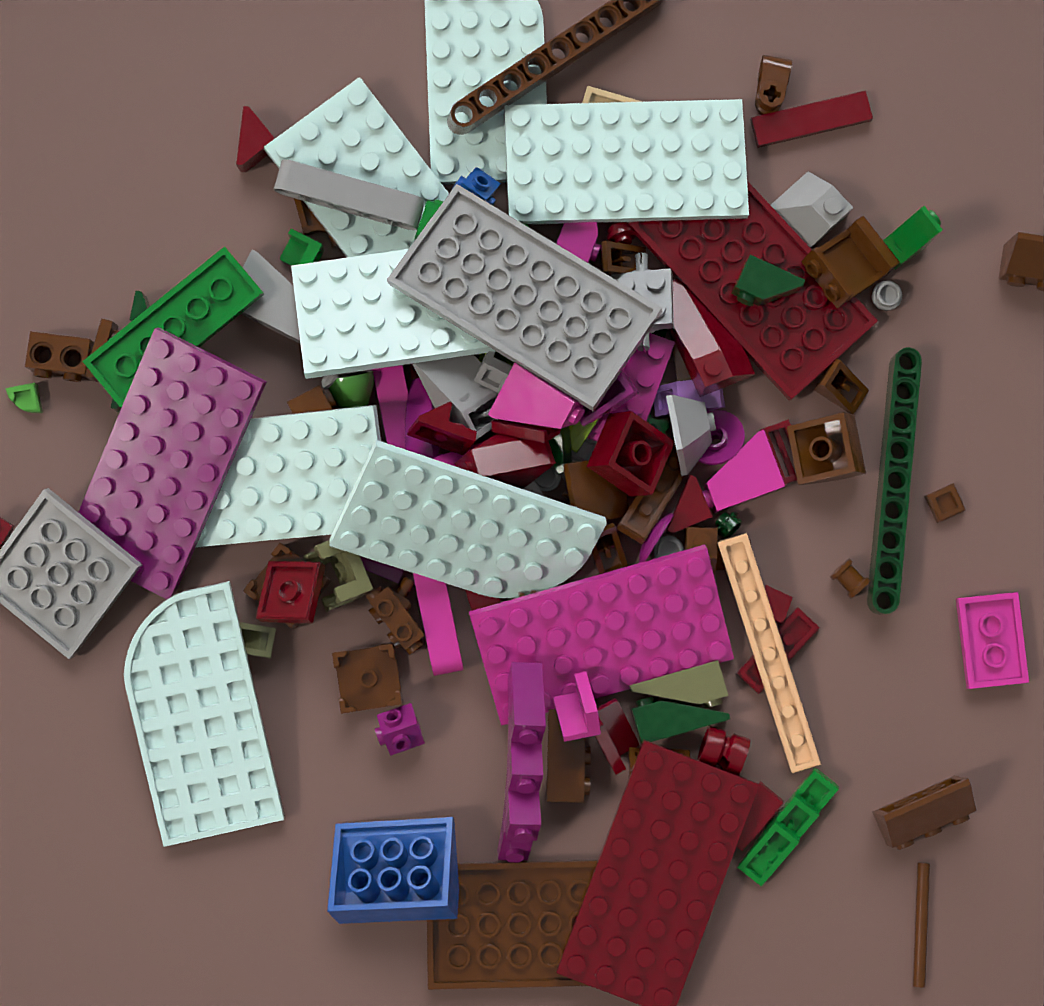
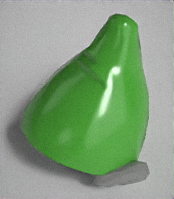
(350, 388)

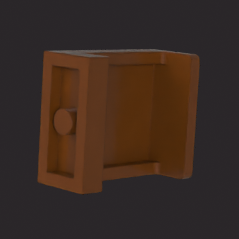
(850, 262)

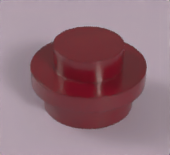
(621, 233)

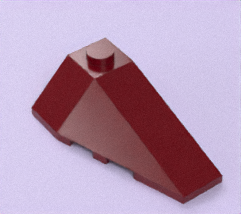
(705, 344)

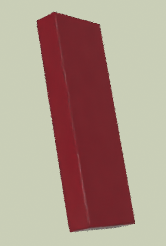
(794, 635)

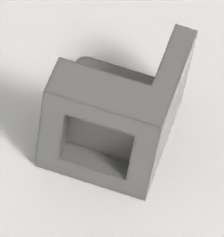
(492, 372)

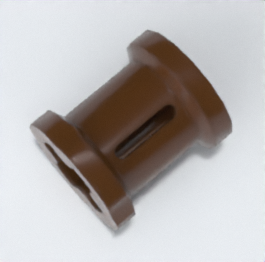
(850, 578)

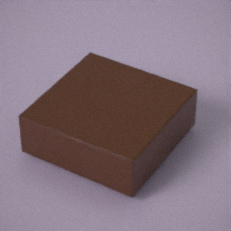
(945, 503)

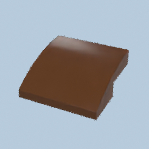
(593, 492)

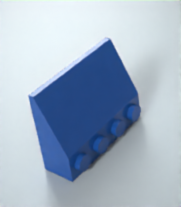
(394, 871)

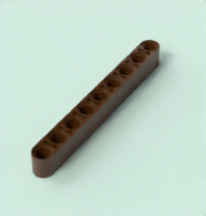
(546, 61)

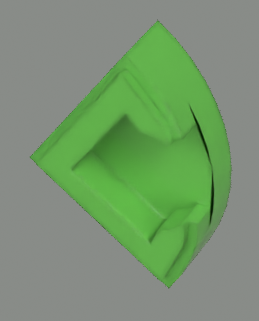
(26, 397)

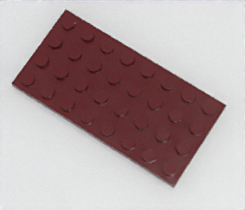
(784, 338)
(657, 877)

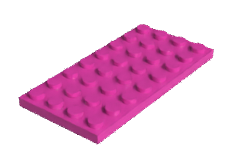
(611, 625)

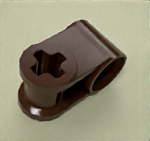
(772, 81)

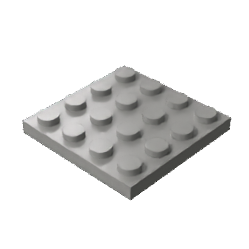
(62, 573)

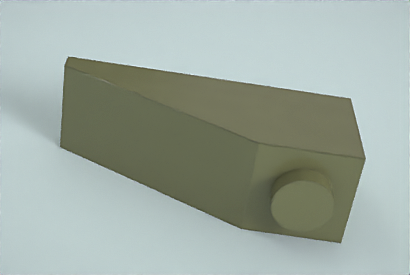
(691, 685)

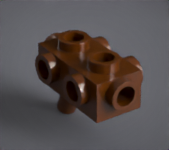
(393, 610)

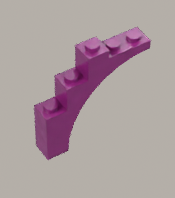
(524, 762)

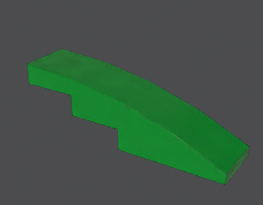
(788, 826)

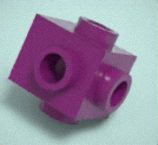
(399, 729)

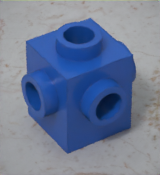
(480, 185)

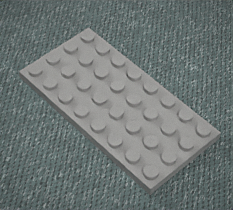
(525, 296)

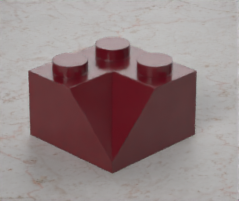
(630, 453)

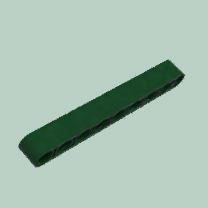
(903, 469)

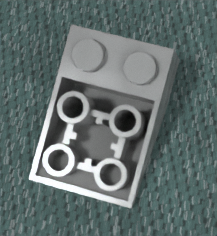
(454, 381)

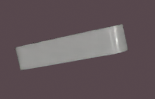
(349, 195)

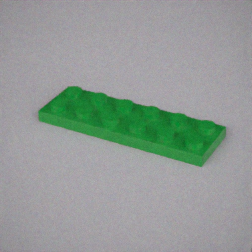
(190, 310)

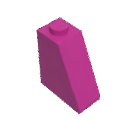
(534, 401)
(745, 476)

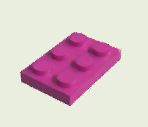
(992, 640)

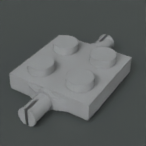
(656, 287)

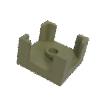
(349, 572)

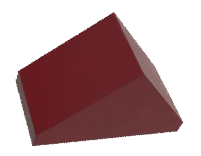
(251, 140)
(690, 508)

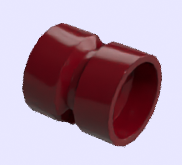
(723, 750)

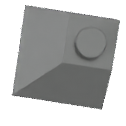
(812, 208)
(690, 429)

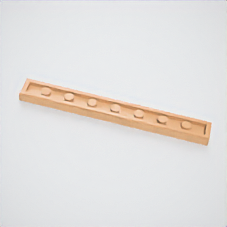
(769, 653)

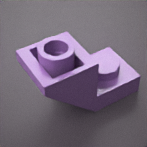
(687, 390)

